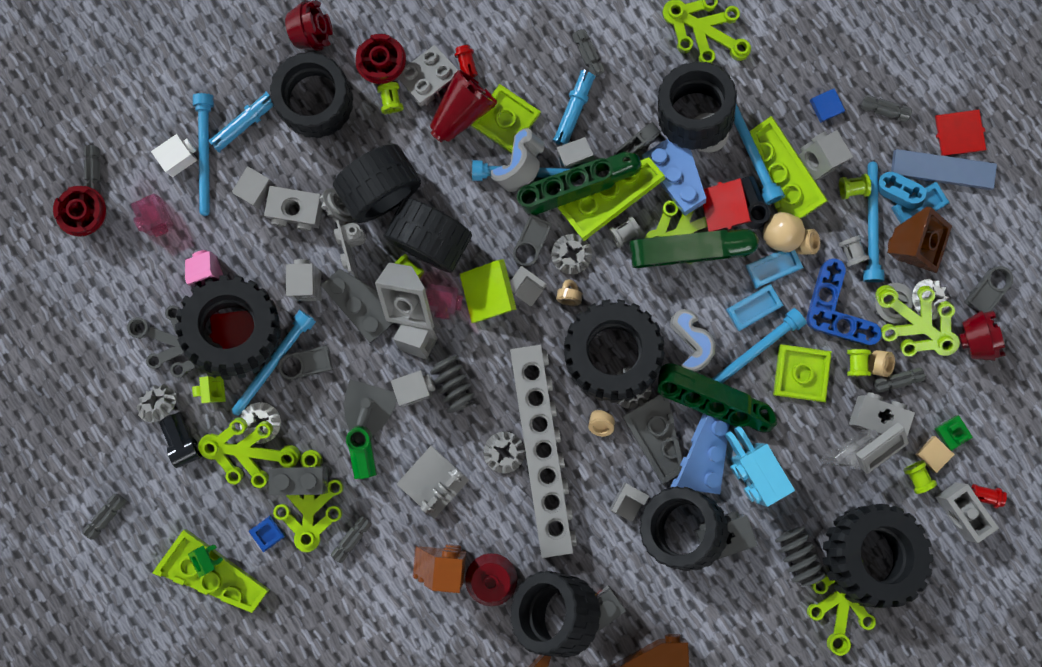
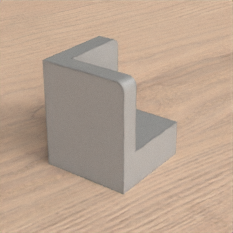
(575, 153)
(252, 187)
(527, 286)
(415, 340)
(628, 502)

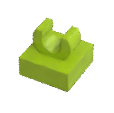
(210, 389)

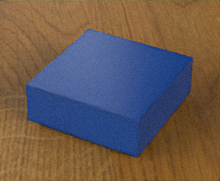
(827, 105)
(267, 533)

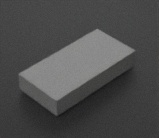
(882, 448)

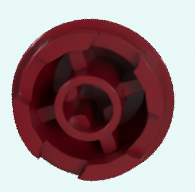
(308, 26)
(380, 59)
(80, 211)
(982, 337)
(491, 579)

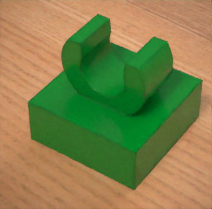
(953, 432)
(202, 562)

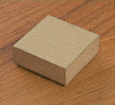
(935, 454)

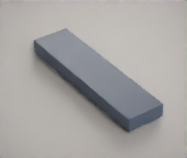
(944, 169)

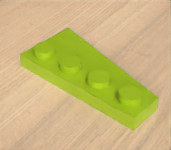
(225, 582)

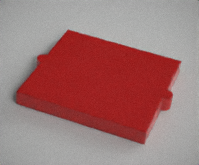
(960, 132)
(726, 206)
(231, 328)

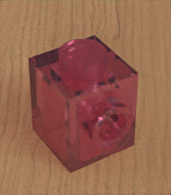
(151, 215)
(444, 301)

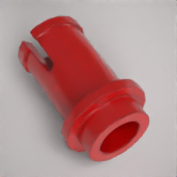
(465, 59)
(995, 497)

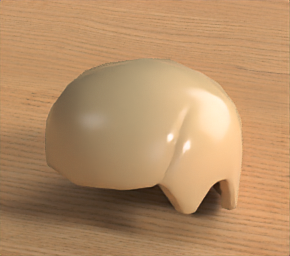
(783, 232)

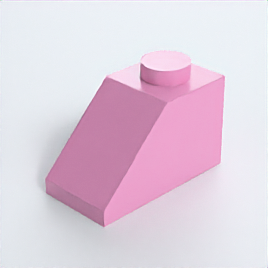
(202, 267)

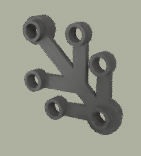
(165, 338)

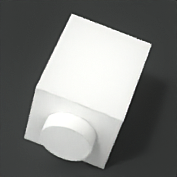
(175, 155)

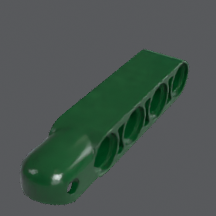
(565, 181)
(692, 247)
(714, 398)

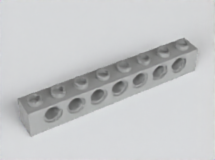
(550, 544)

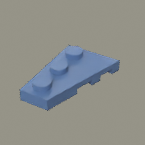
(680, 173)
(705, 461)

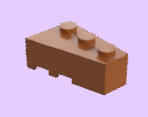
(440, 567)

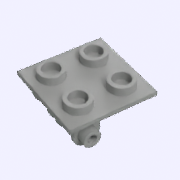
(428, 75)
(349, 236)
(432, 482)

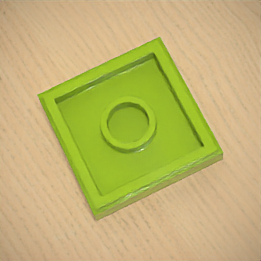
(506, 118)
(488, 291)
(802, 373)

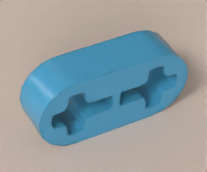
(901, 190)

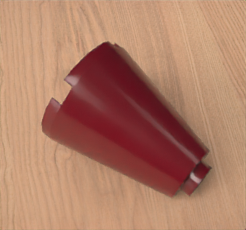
(460, 107)

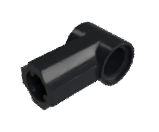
(755, 202)
(181, 445)

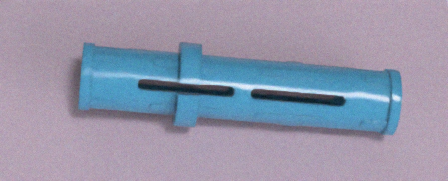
(578, 98)
(242, 122)

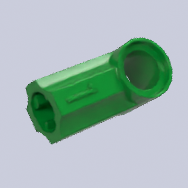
(361, 455)

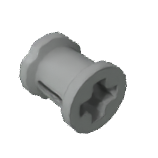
(625, 232)
(854, 251)

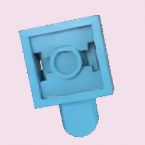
(758, 470)

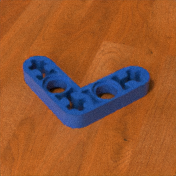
(828, 308)

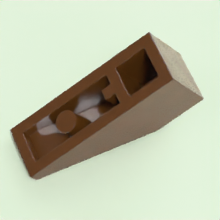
(661, 653)

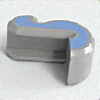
(523, 164)
(696, 338)

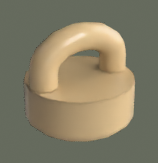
(810, 244)
(569, 296)
(883, 363)
(601, 423)

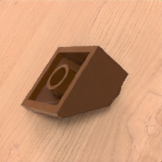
(921, 240)

